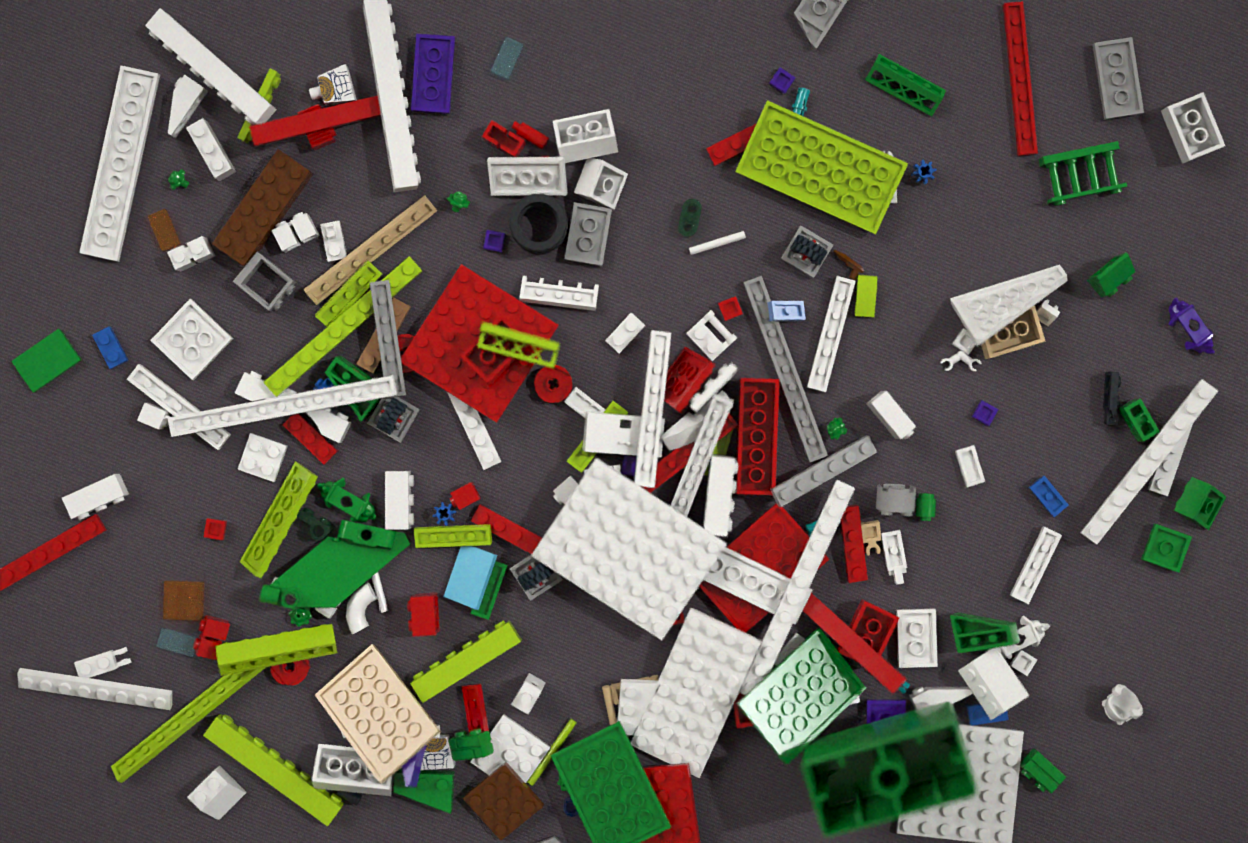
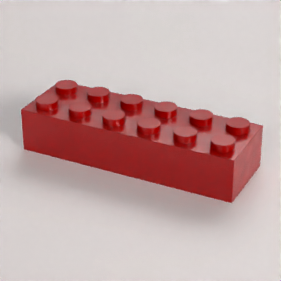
(757, 435)

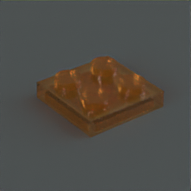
(183, 600)

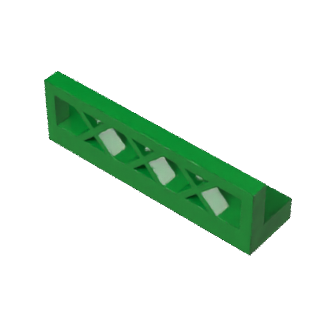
(910, 80)

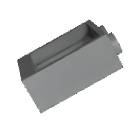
(249, 270)

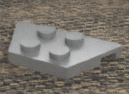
(817, 17)

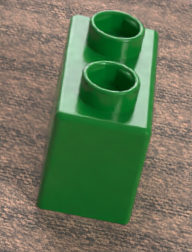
(888, 769)

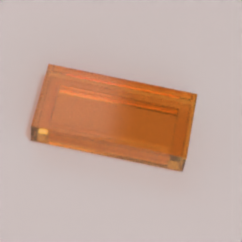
(164, 230)

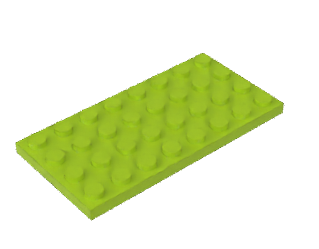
(821, 167)

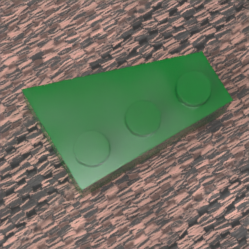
(433, 788)

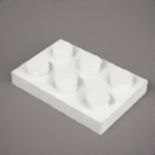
(916, 638)

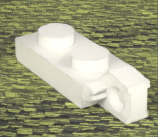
(894, 555)

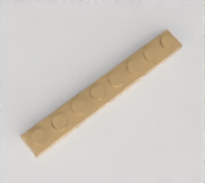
(370, 249)

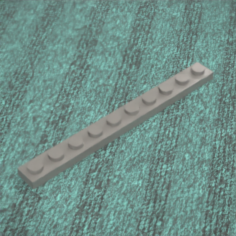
(785, 370)

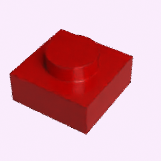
(730, 308)
(215, 529)

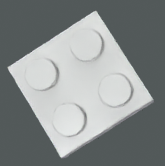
(262, 457)

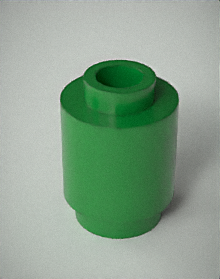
(925, 506)

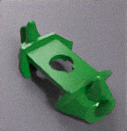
(333, 493)

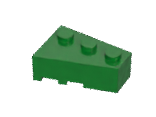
(344, 372)
(982, 633)

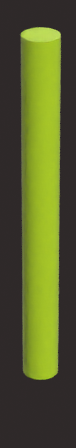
(554, 748)

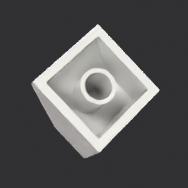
(601, 182)
(217, 793)

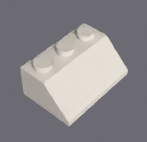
(993, 683)

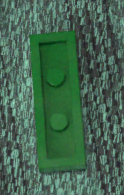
(491, 591)

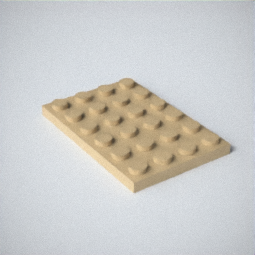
(377, 713)

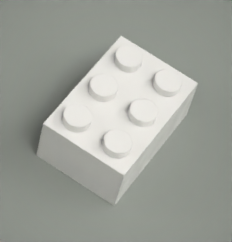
(1192, 127)
(585, 136)

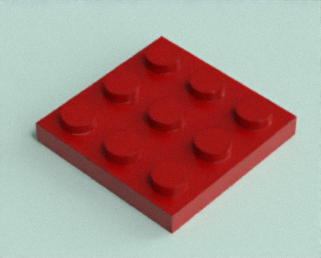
(685, 378)

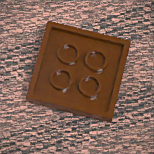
(503, 801)

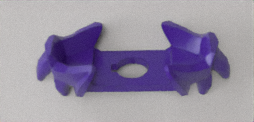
(1202, 337)

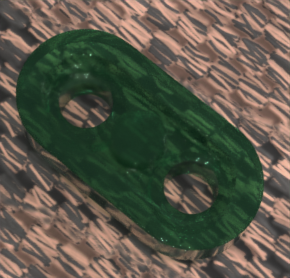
(689, 218)

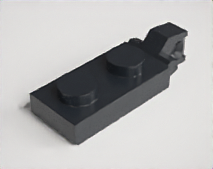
(1111, 398)

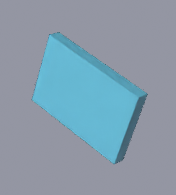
(470, 576)

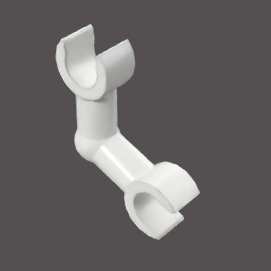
(960, 355)

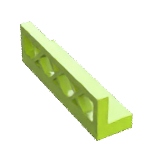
(520, 338)

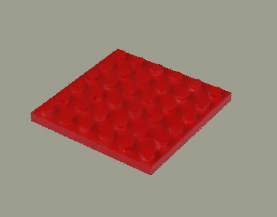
(456, 324)

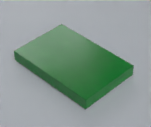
(46, 360)

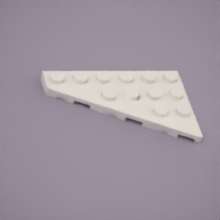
(995, 306)

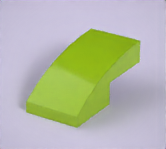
(866, 296)

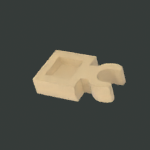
(871, 534)

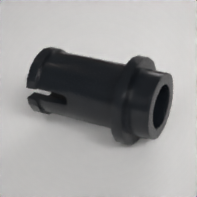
(352, 797)

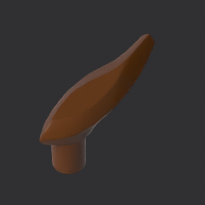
(857, 268)

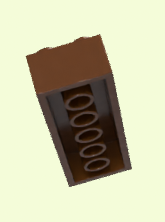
(262, 208)

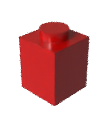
(464, 496)

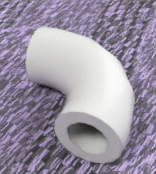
(356, 607)

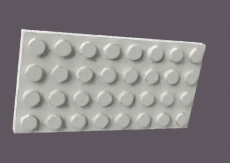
(696, 691)

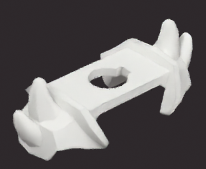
(1033, 633)

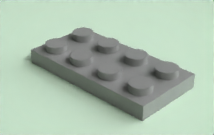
(1118, 78)

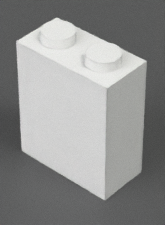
(891, 415)

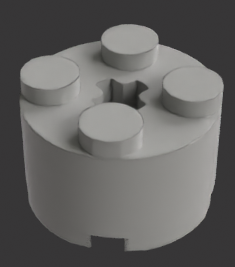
(895, 499)

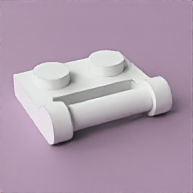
(707, 340)

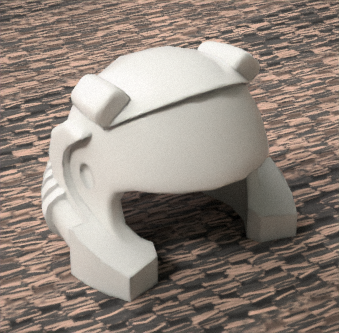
(1122, 705)

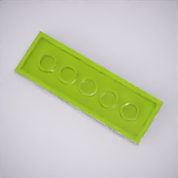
(278, 519)

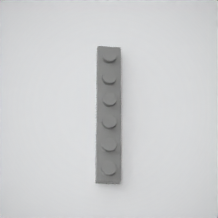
(387, 333)
(823, 471)

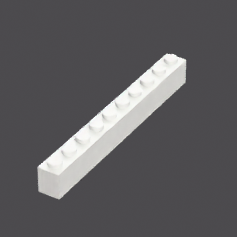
(390, 95)
(1148, 461)

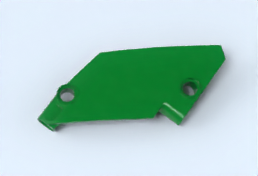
(335, 567)

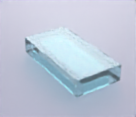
(507, 58)
(176, 642)

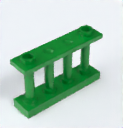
(1069, 157)

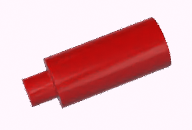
(530, 134)

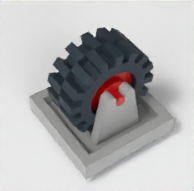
(807, 251)
(393, 417)
(534, 576)

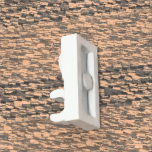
(333, 241)

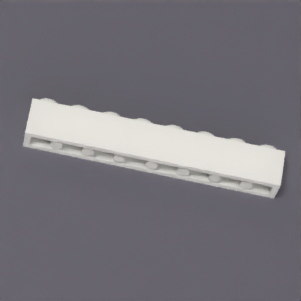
(214, 71)

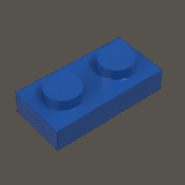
(110, 347)
(1048, 496)
(978, 716)

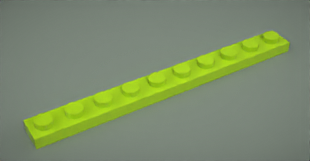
(337, 331)
(181, 723)

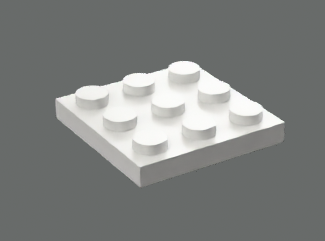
(191, 339)
(713, 387)
(516, 747)

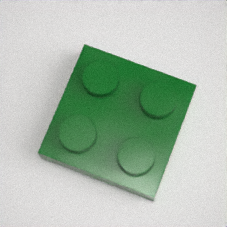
(1166, 548)

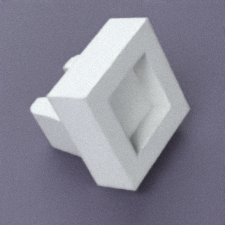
(1047, 313)

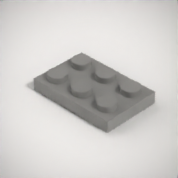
(588, 234)

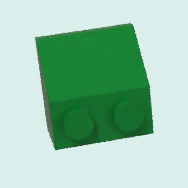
(1112, 274)
(1200, 503)

